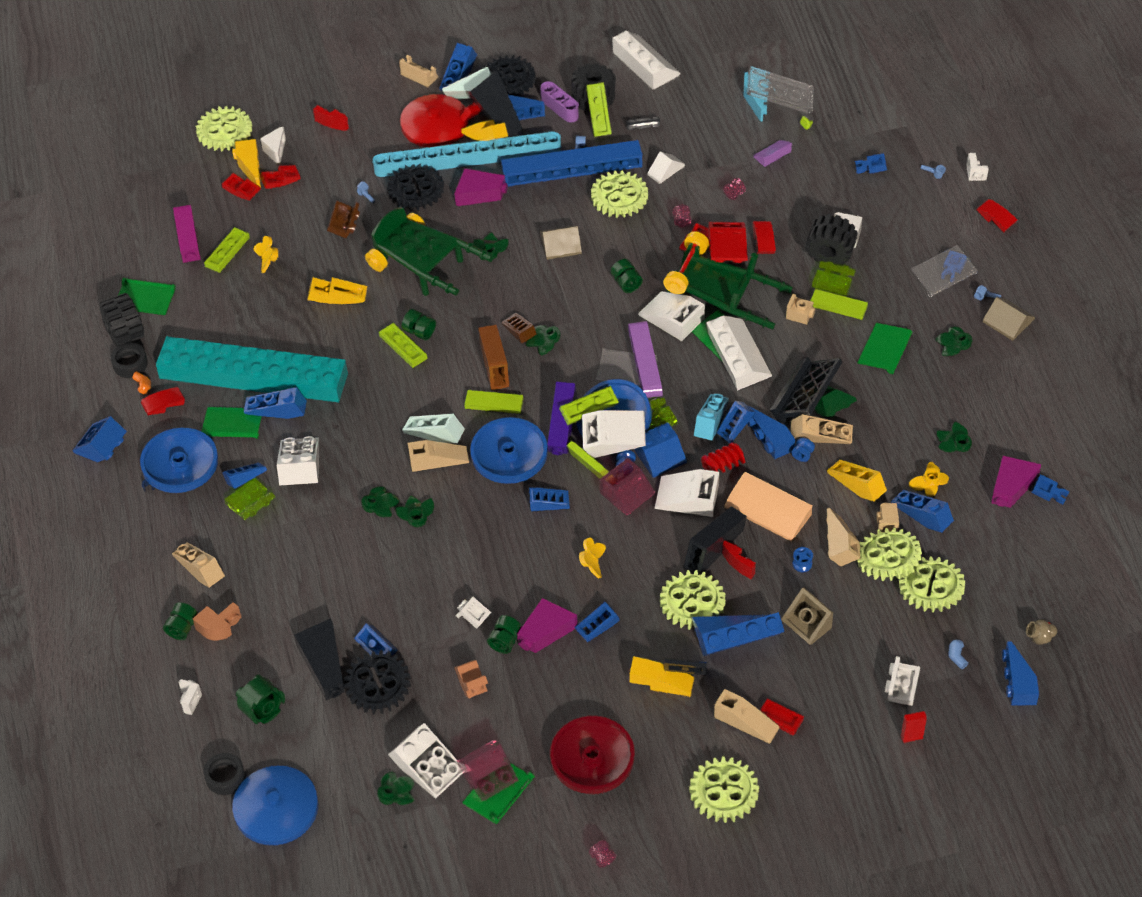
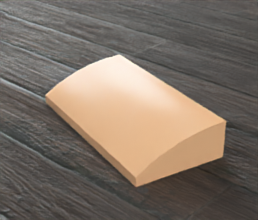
(769, 506)

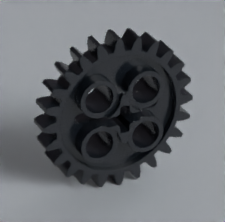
(514, 73)
(404, 192)
(359, 689)

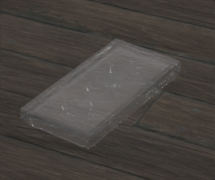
(780, 90)

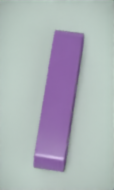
(645, 359)

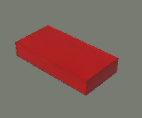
(785, 718)
(913, 726)

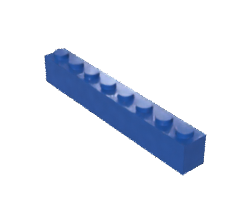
(572, 163)

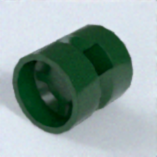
(626, 275)
(417, 324)
(180, 621)
(504, 634)

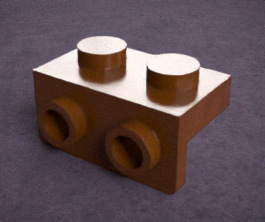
(343, 219)

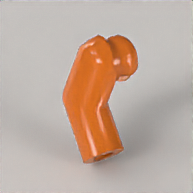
(144, 382)

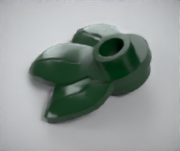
(491, 244)
(544, 338)
(954, 341)
(954, 440)
(379, 502)
(415, 510)
(395, 789)

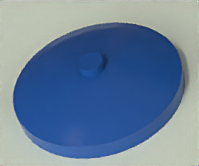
(629, 396)
(509, 450)
(179, 460)
(275, 805)

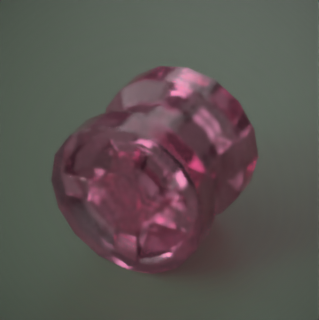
(734, 189)
(682, 215)
(602, 854)

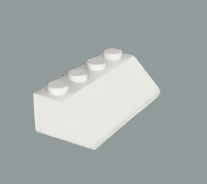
(643, 59)
(738, 351)

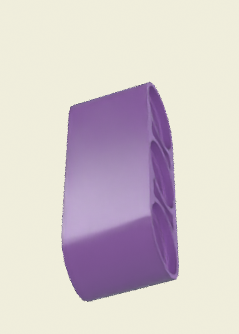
(559, 101)

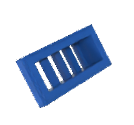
(739, 424)
(241, 475)
(541, 493)
(598, 613)

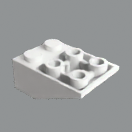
(674, 313)
(612, 431)
(298, 461)
(689, 492)
(426, 761)

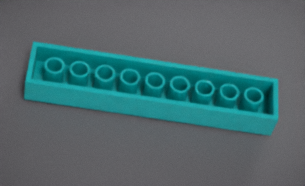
(251, 368)

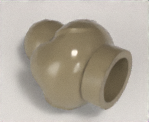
(1041, 631)

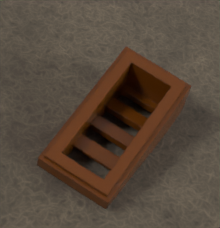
(522, 330)

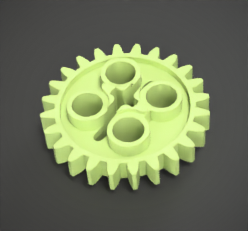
(223, 128)
(619, 194)
(889, 554)
(946, 587)
(691, 598)
(723, 773)

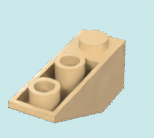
(821, 430)
(434, 454)
(842, 542)
(199, 564)
(744, 716)

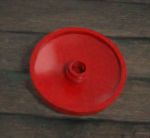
(433, 120)

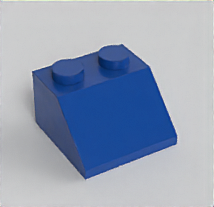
(100, 440)
(661, 451)

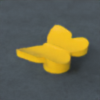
(266, 252)
(930, 480)
(590, 556)

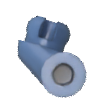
(955, 653)

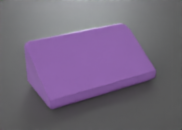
(773, 152)

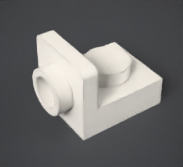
(974, 170)
(473, 612)
(190, 696)

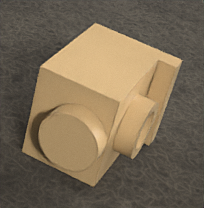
(800, 310)
(887, 517)

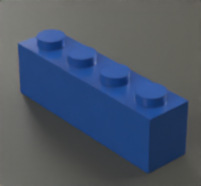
(727, 632)

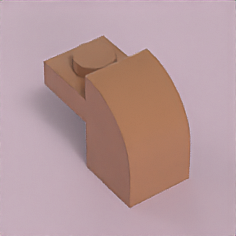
(217, 626)
(471, 679)

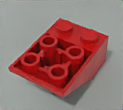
(727, 241)

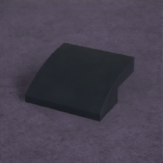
(686, 666)

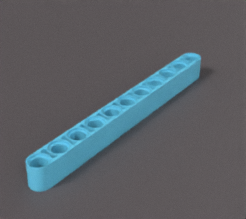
(467, 153)

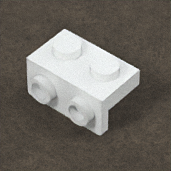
(903, 682)

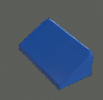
(372, 639)

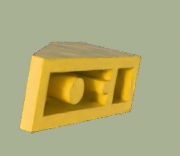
(248, 159)
(859, 479)

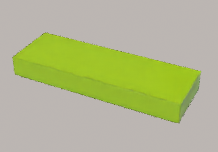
(598, 109)
(227, 250)
(839, 304)
(403, 345)
(494, 401)
(593, 402)
(584, 458)

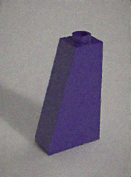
(559, 431)

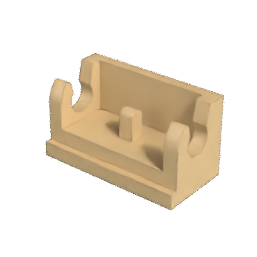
(417, 72)

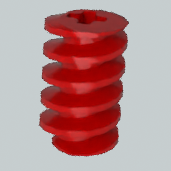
(723, 457)

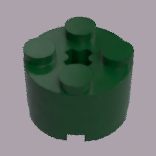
(260, 700)

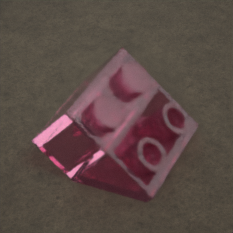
(626, 486)
(487, 770)

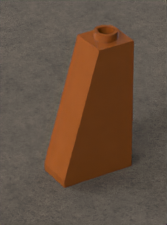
(494, 357)

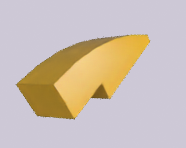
(486, 131)
(336, 291)
(654, 675)

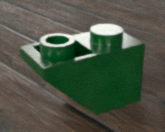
(833, 401)

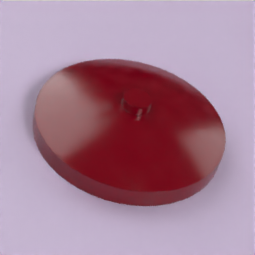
(592, 754)

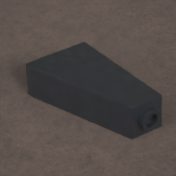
(496, 104)
(708, 543)
(321, 655)

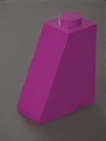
(479, 187)
(187, 233)
(1014, 480)
(545, 626)

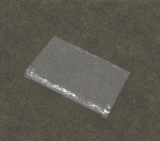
(944, 270)
(618, 366)

